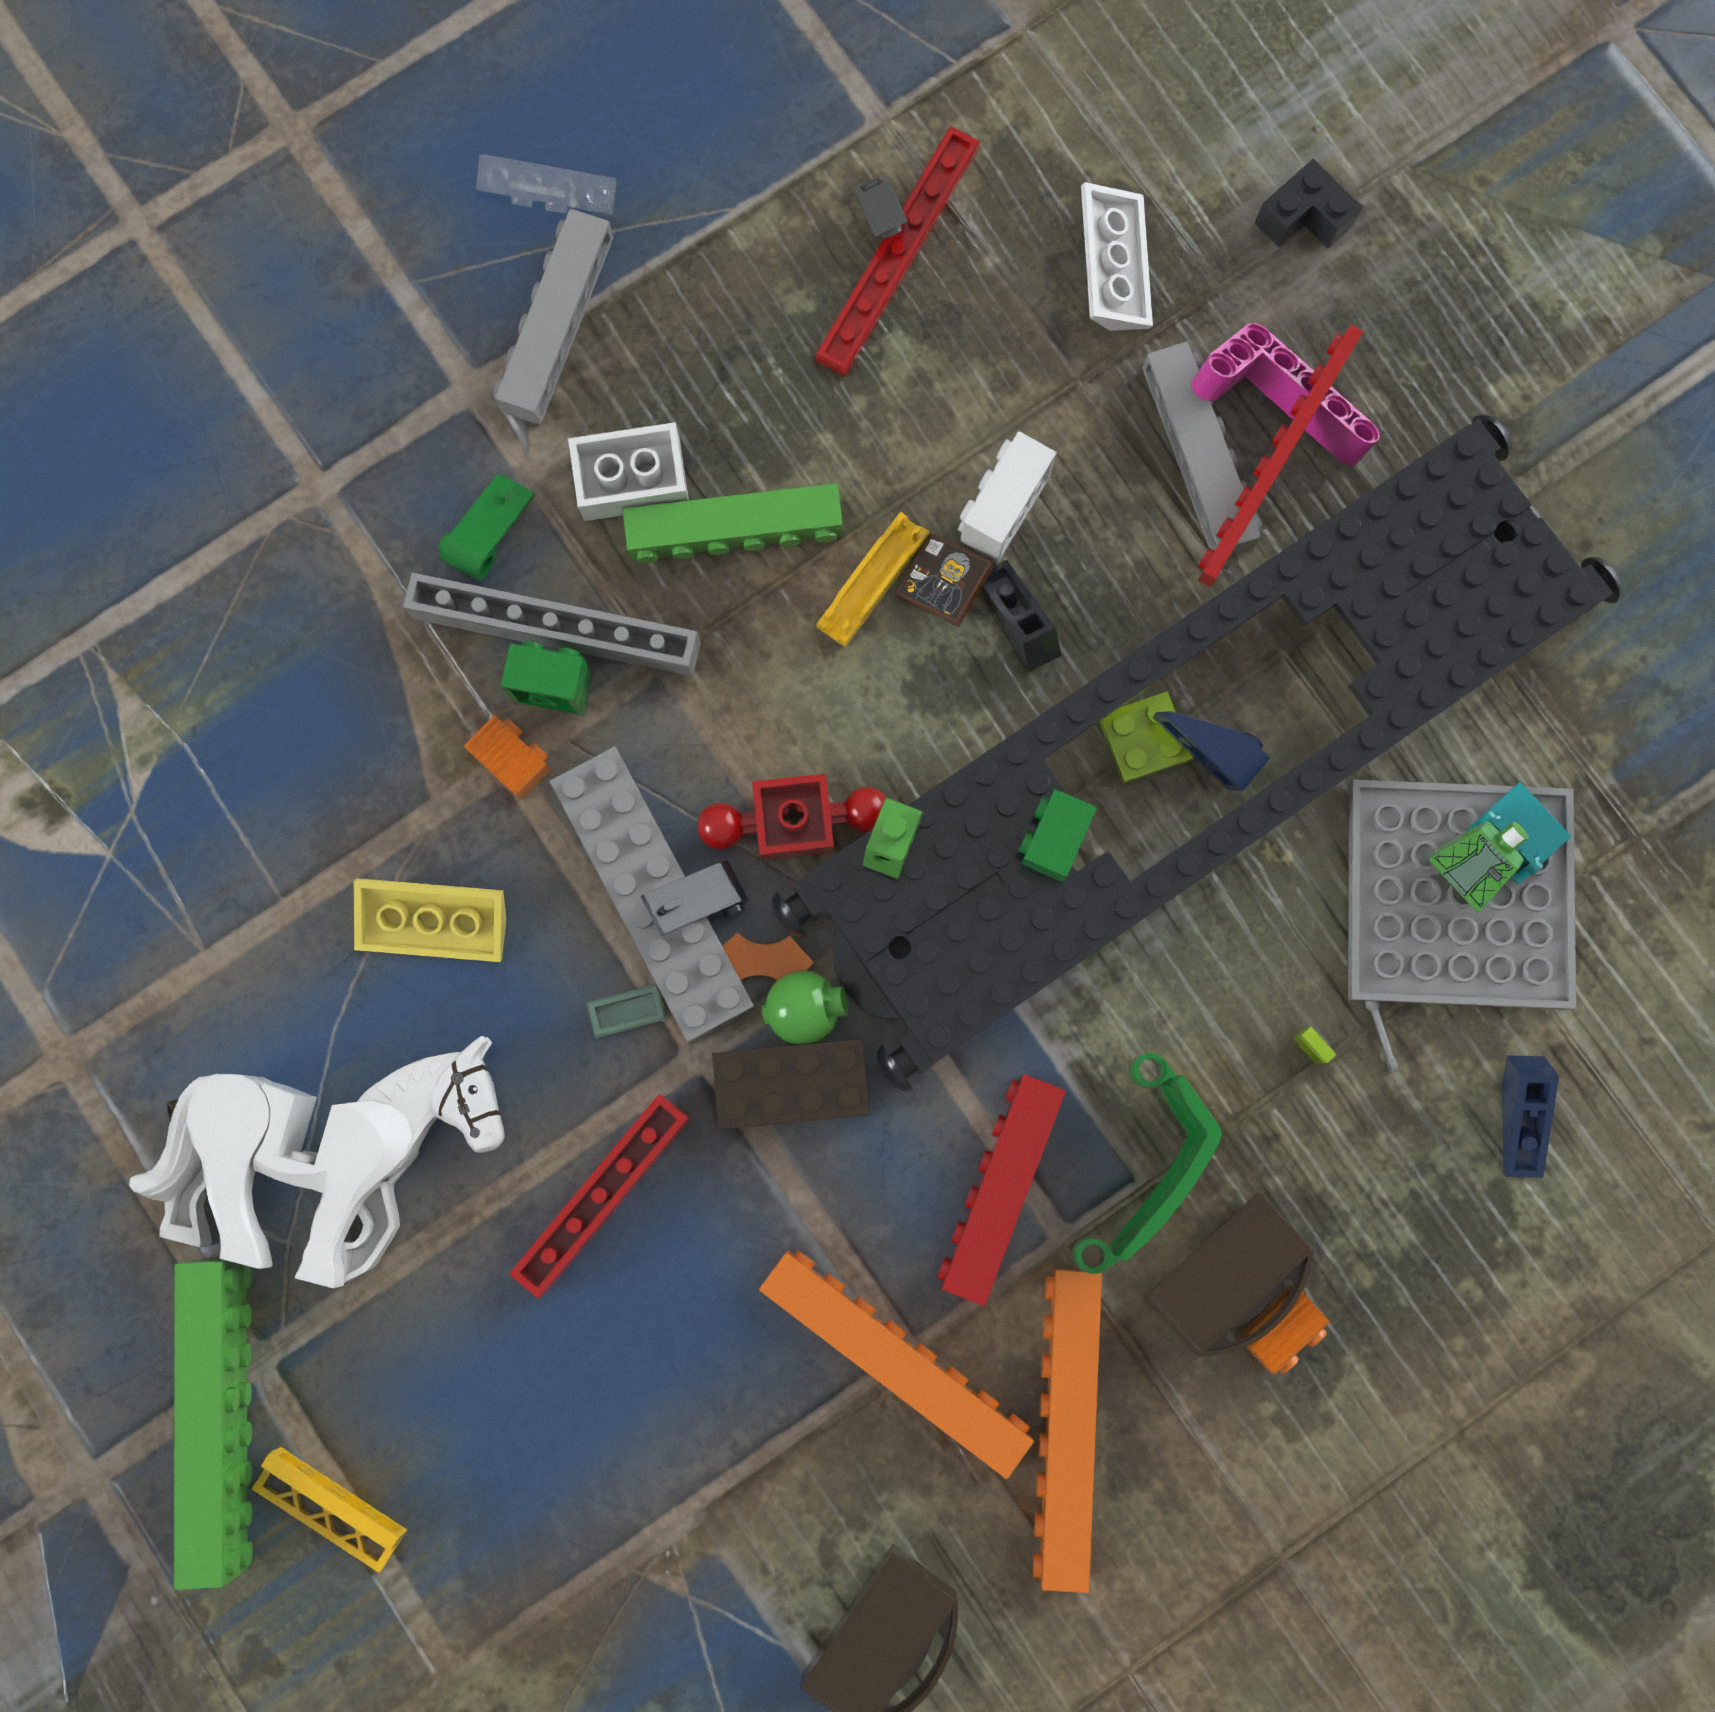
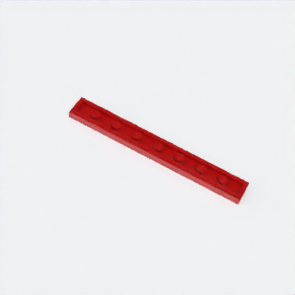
(897, 252)

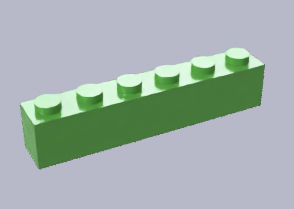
(733, 523)

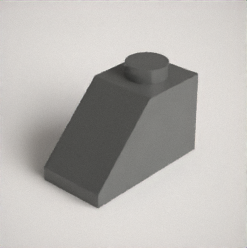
(881, 206)

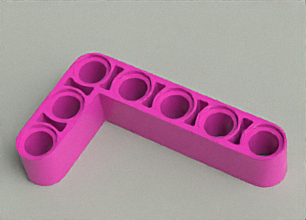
(1282, 378)

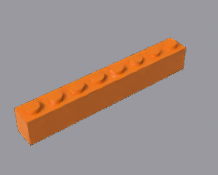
(898, 1364)
(1069, 1431)

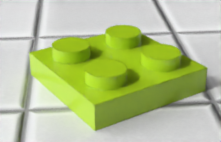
(1140, 742)

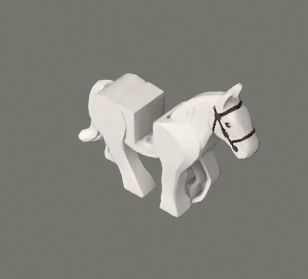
(247, 1124)

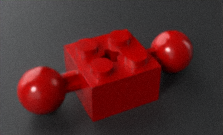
(723, 825)

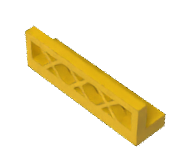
(334, 1501)

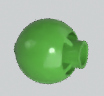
(804, 1007)

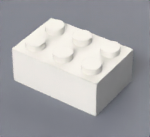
(627, 470)
(1005, 497)

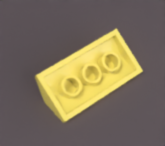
(429, 920)

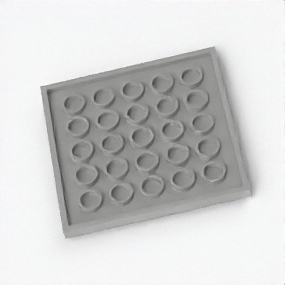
(1419, 936)

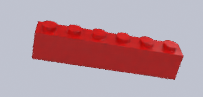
(1002, 1189)
(600, 1196)

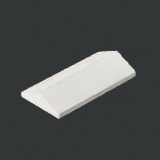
(1116, 258)

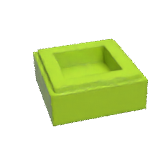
(1314, 1046)

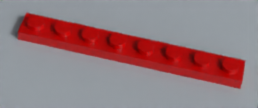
(1285, 442)

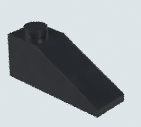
(1021, 617)

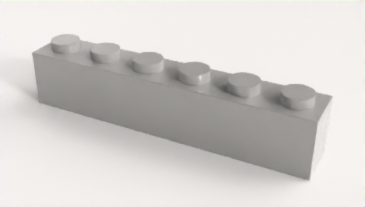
(553, 316)
(1198, 443)

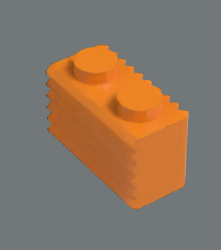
(508, 757)
(1299, 1328)

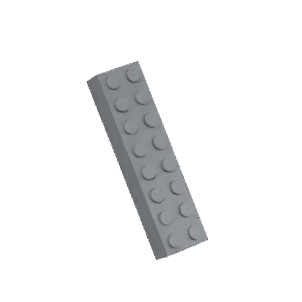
(636, 859)

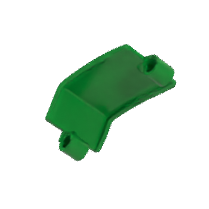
(1191, 1160)

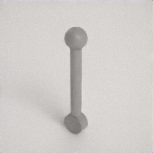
(1391, 1062)

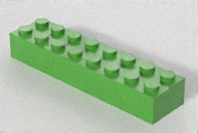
(211, 1423)

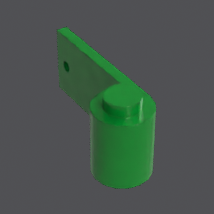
(475, 538)

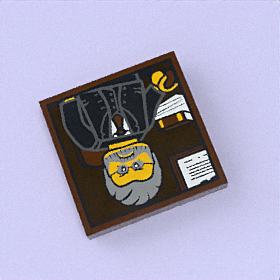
(944, 579)

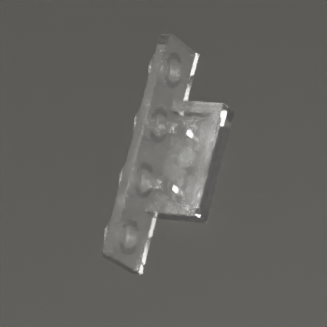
(546, 184)

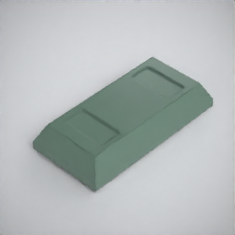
(626, 1011)

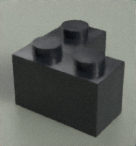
(1309, 200)

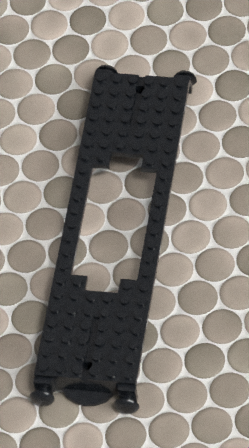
(1430, 571)

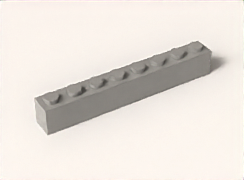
(552, 624)

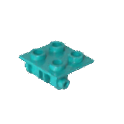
(1542, 828)

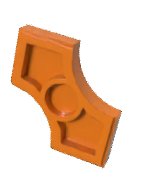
(766, 960)

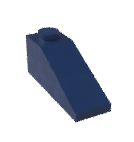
(1224, 752)
(1527, 1114)

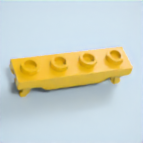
(872, 579)

